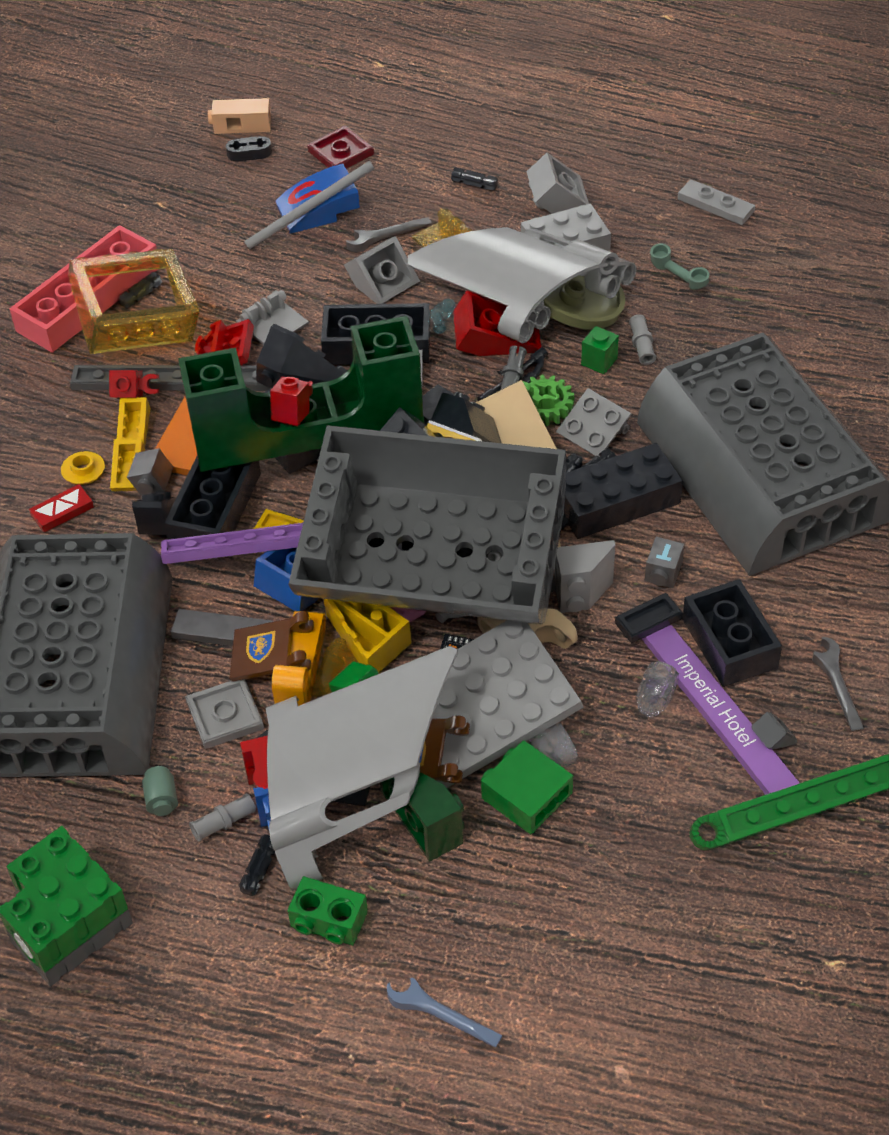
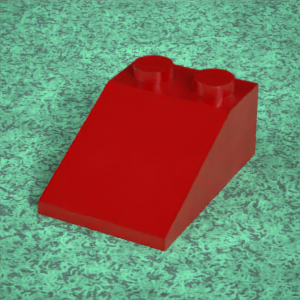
(477, 328)

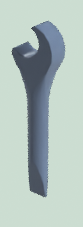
(417, 999)

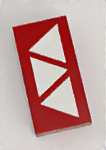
(61, 508)

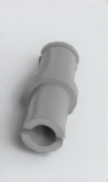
(642, 339)
(222, 817)

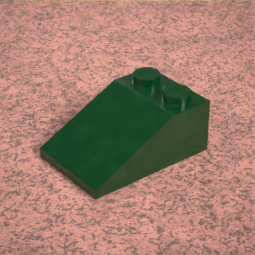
(431, 816)

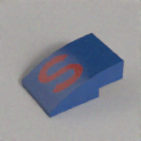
(325, 212)

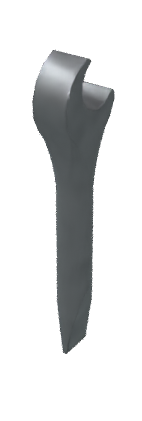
(365, 238)
(829, 663)

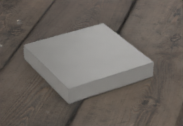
(224, 713)

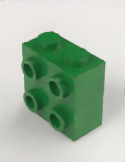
(526, 786)

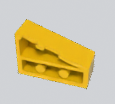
(371, 631)

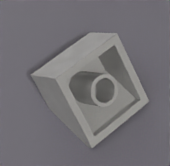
(555, 185)
(382, 271)
(583, 574)

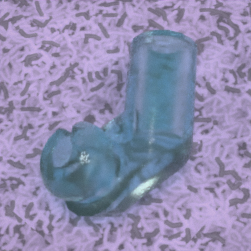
(440, 313)

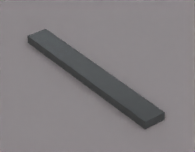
(170, 379)

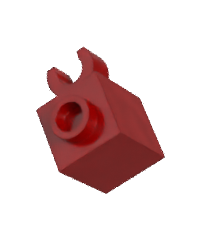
(130, 383)
(290, 400)

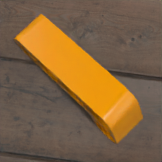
(298, 681)

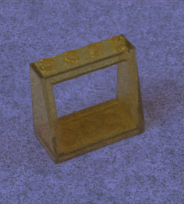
(137, 327)

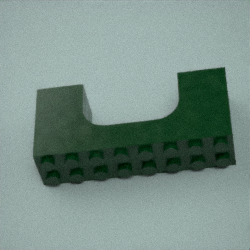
(235, 423)

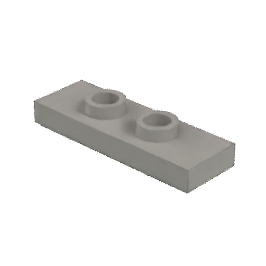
(716, 202)

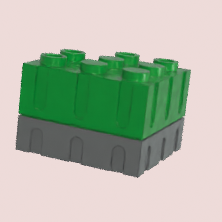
(61, 906)

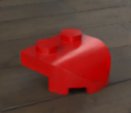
(227, 337)

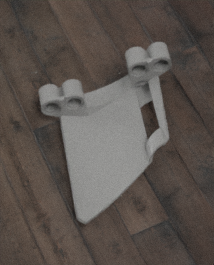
(521, 271)
(343, 747)

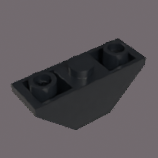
(152, 512)

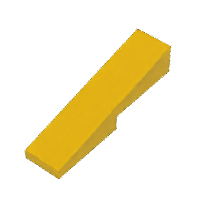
(131, 438)

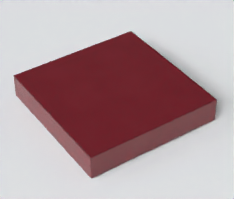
(340, 147)

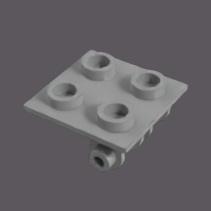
(270, 312)
(594, 422)

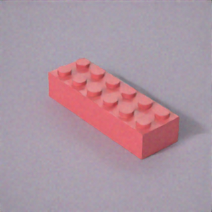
(50, 311)

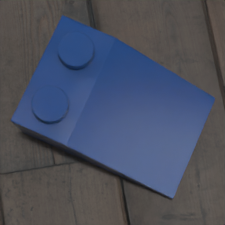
(273, 578)

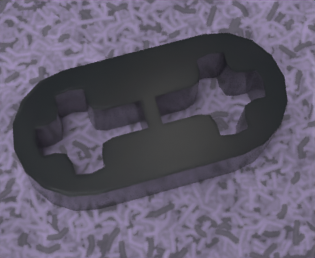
(248, 148)

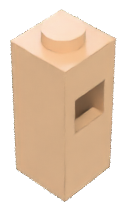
(240, 116)

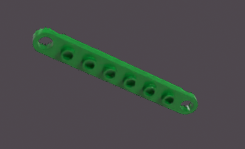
(794, 803)

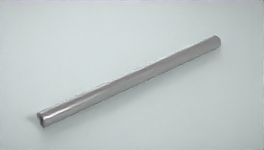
(309, 205)

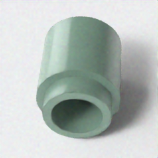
(159, 791)

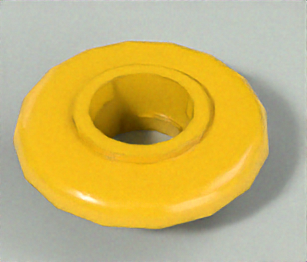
(85, 475)

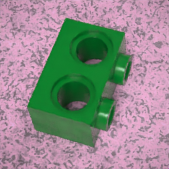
(331, 904)

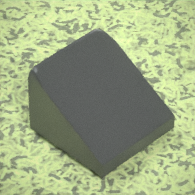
(773, 732)

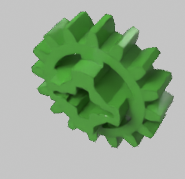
(546, 398)

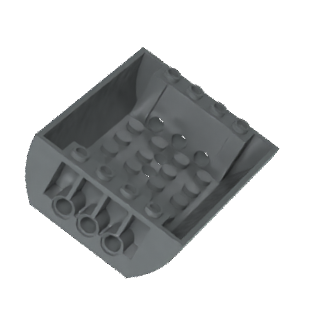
(735, 457)
(441, 500)
(108, 645)

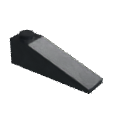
(288, 356)

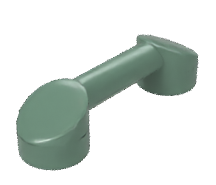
(661, 259)

